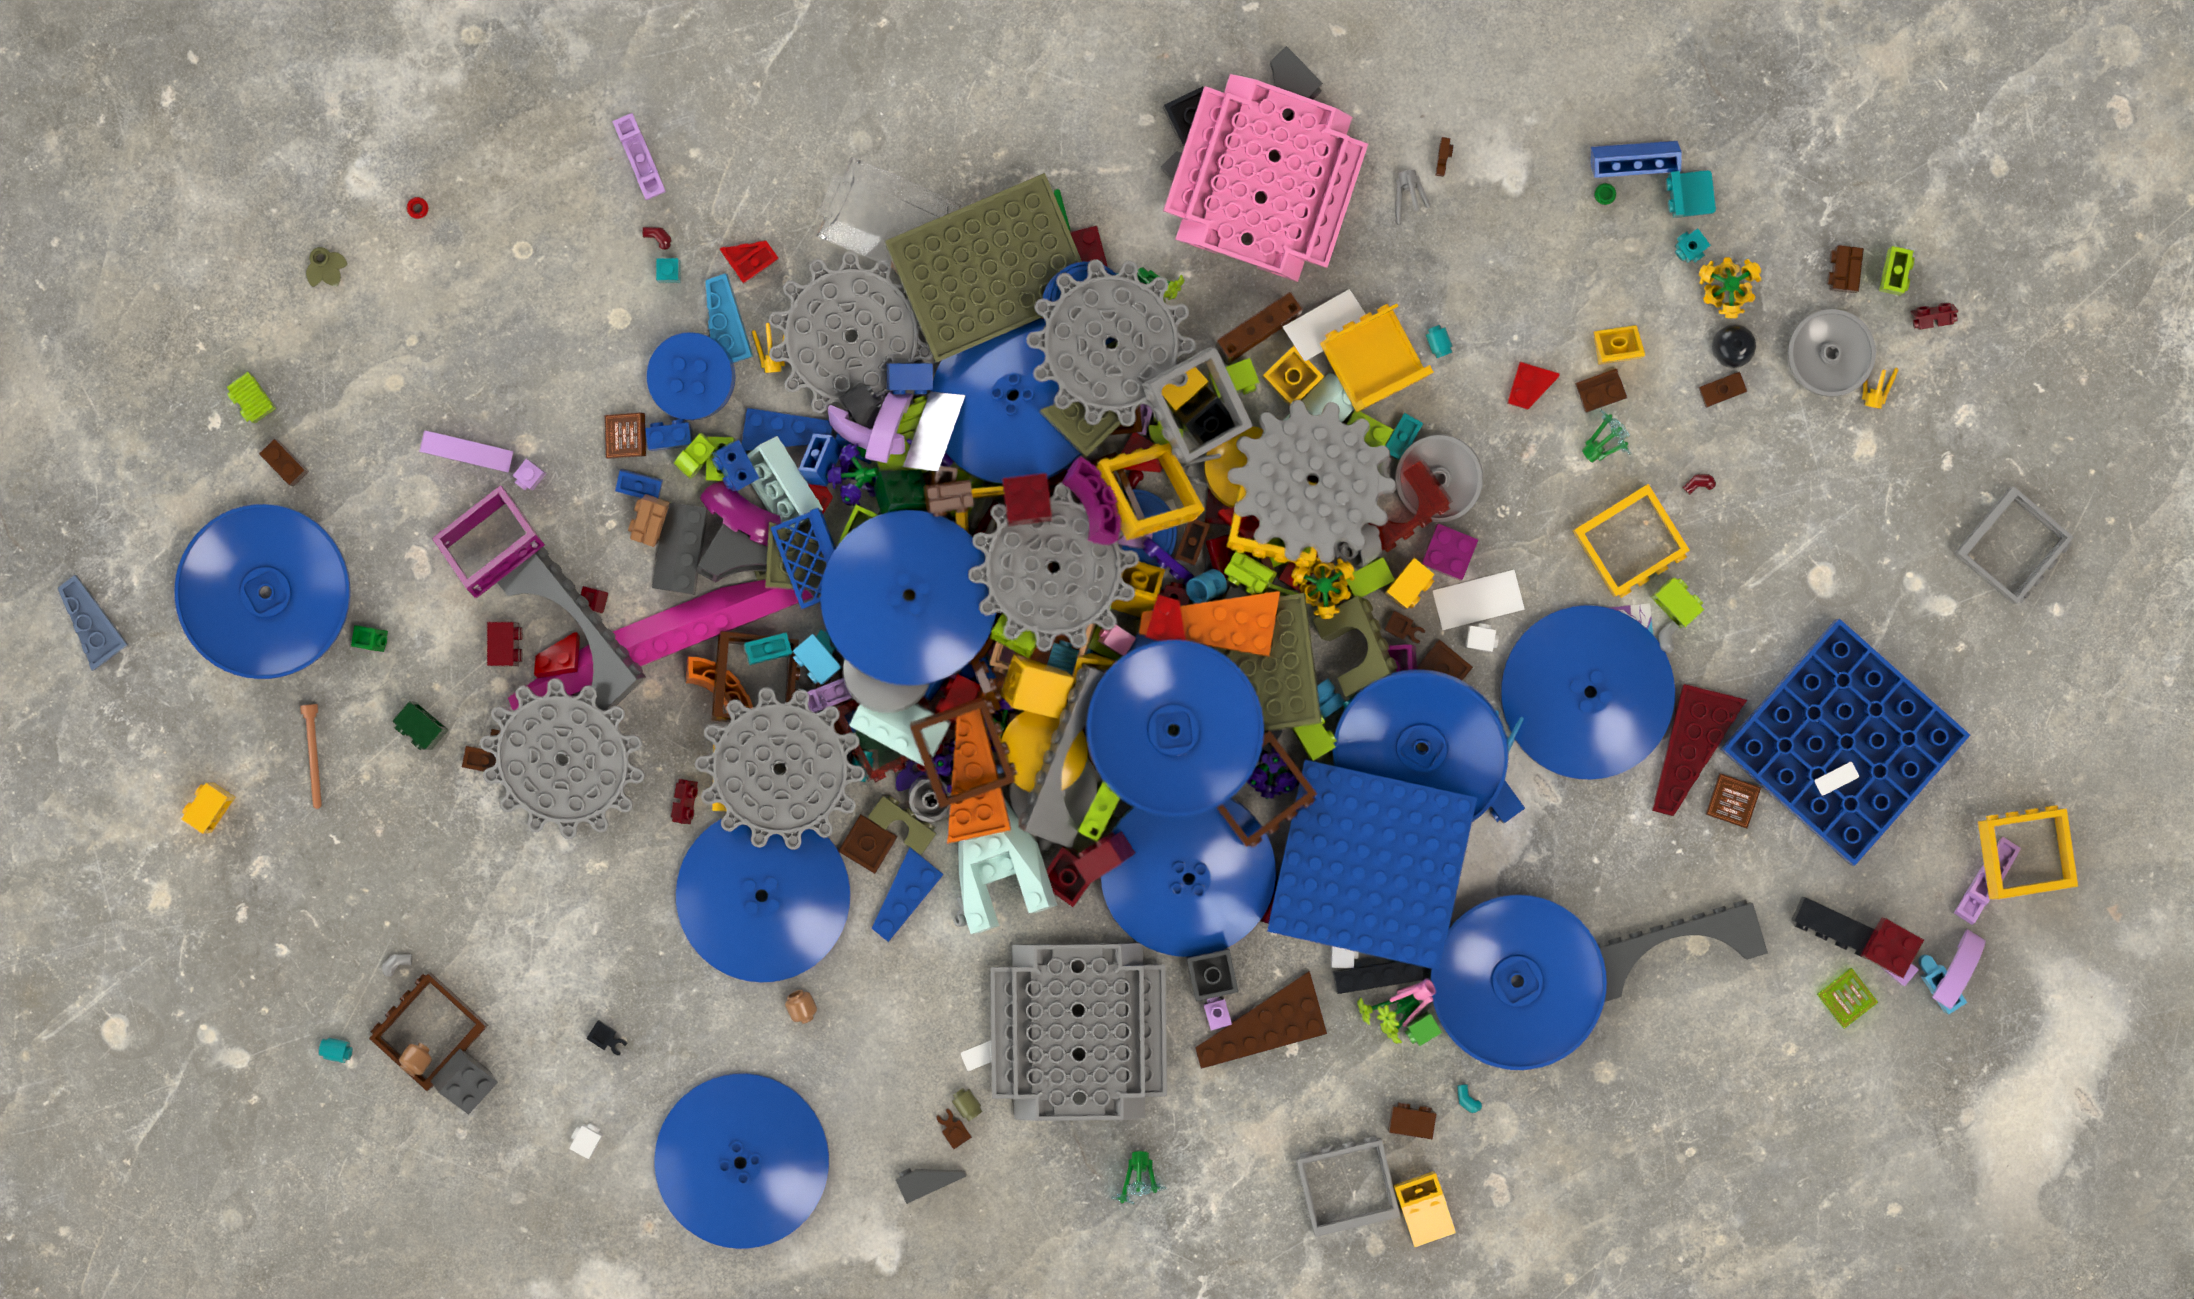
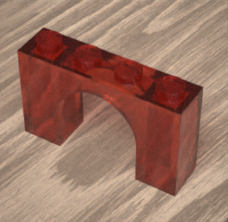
(1431, 499)

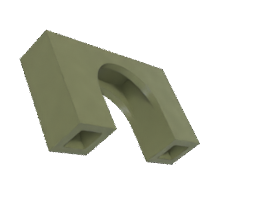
(1357, 615)

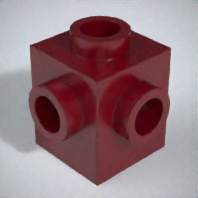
(1176, 588)

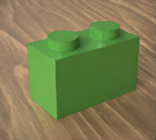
(1422, 1029)

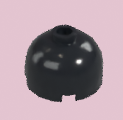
(1734, 346)

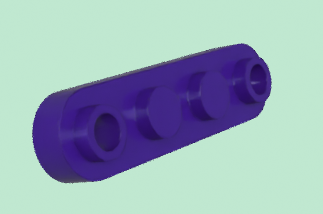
(1167, 560)

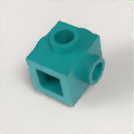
(1698, 242)

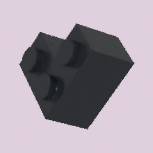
(861, 405)

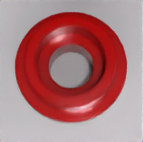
(417, 201)

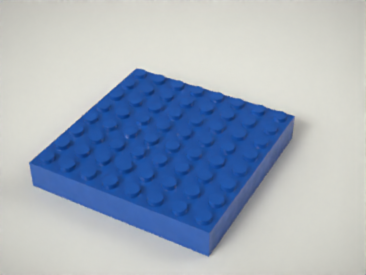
(1837, 710)
(1373, 865)

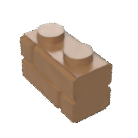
(649, 520)

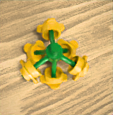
(1741, 292)
(1337, 591)

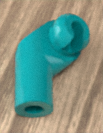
(1466, 1101)

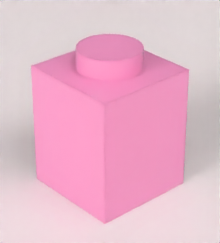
(1116, 640)

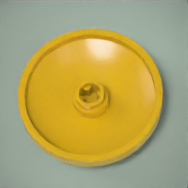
(1217, 469)
(1030, 738)

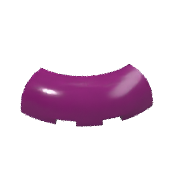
(1097, 499)
(739, 512)

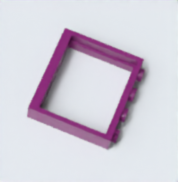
(505, 561)

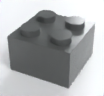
(1212, 974)
(464, 1081)

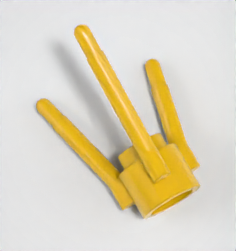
(769, 365)
(1877, 398)

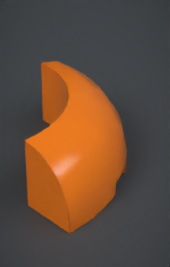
(702, 673)

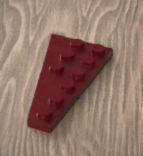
(1696, 733)

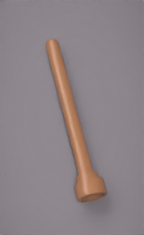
(309, 712)

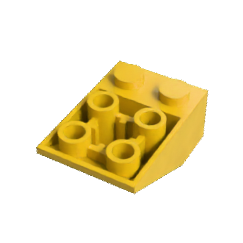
(1424, 1208)

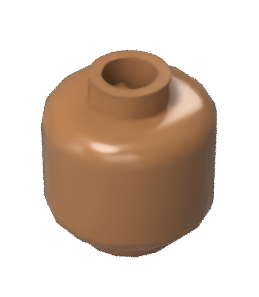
(801, 1006)
(415, 1059)

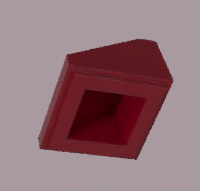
(596, 598)

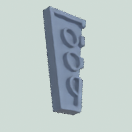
(95, 630)

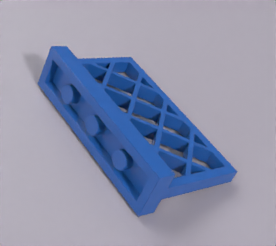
(825, 543)

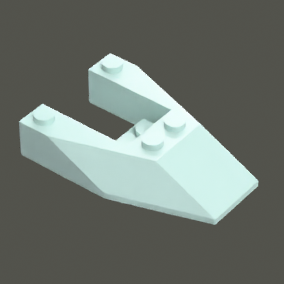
(995, 858)

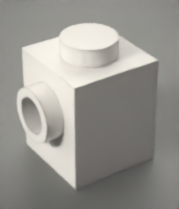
(1482, 638)
(1342, 957)
(586, 1140)

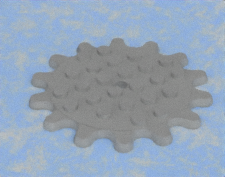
(1100, 310)
(818, 324)
(1304, 512)
(1048, 601)
(555, 790)
(773, 800)

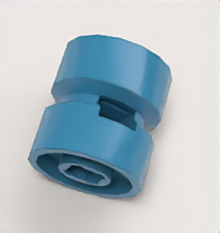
(1206, 586)
(1328, 699)

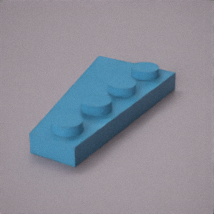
(725, 318)

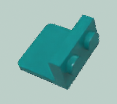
(1690, 193)

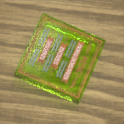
(1847, 998)

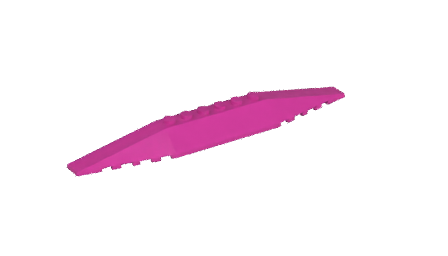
(680, 629)

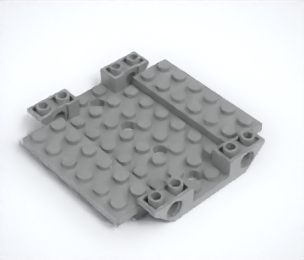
(1038, 1032)

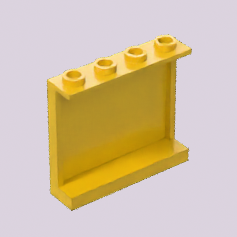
(1373, 358)

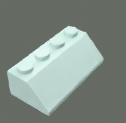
(1328, 391)
(780, 482)
(895, 730)

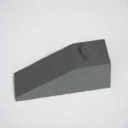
(925, 1181)

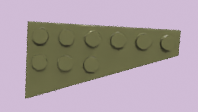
(1076, 430)
(776, 571)

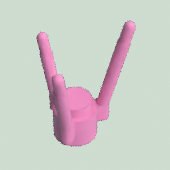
(1421, 991)

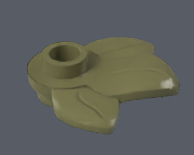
(326, 270)

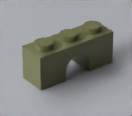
(919, 833)

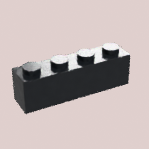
(1832, 925)
(1376, 976)

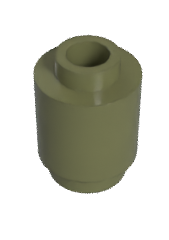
(966, 1104)

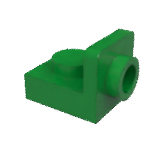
(369, 638)

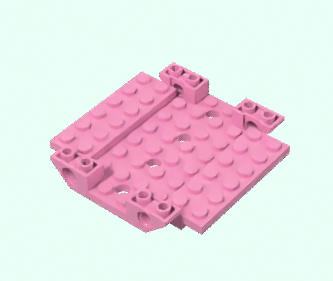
(1230, 162)

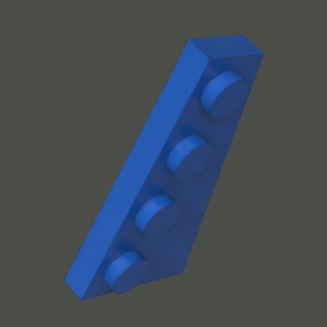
(790, 429)
(908, 890)

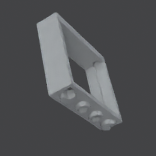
(1226, 389)
(2047, 562)
(1355, 1221)

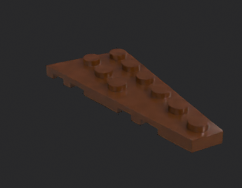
(1278, 1021)

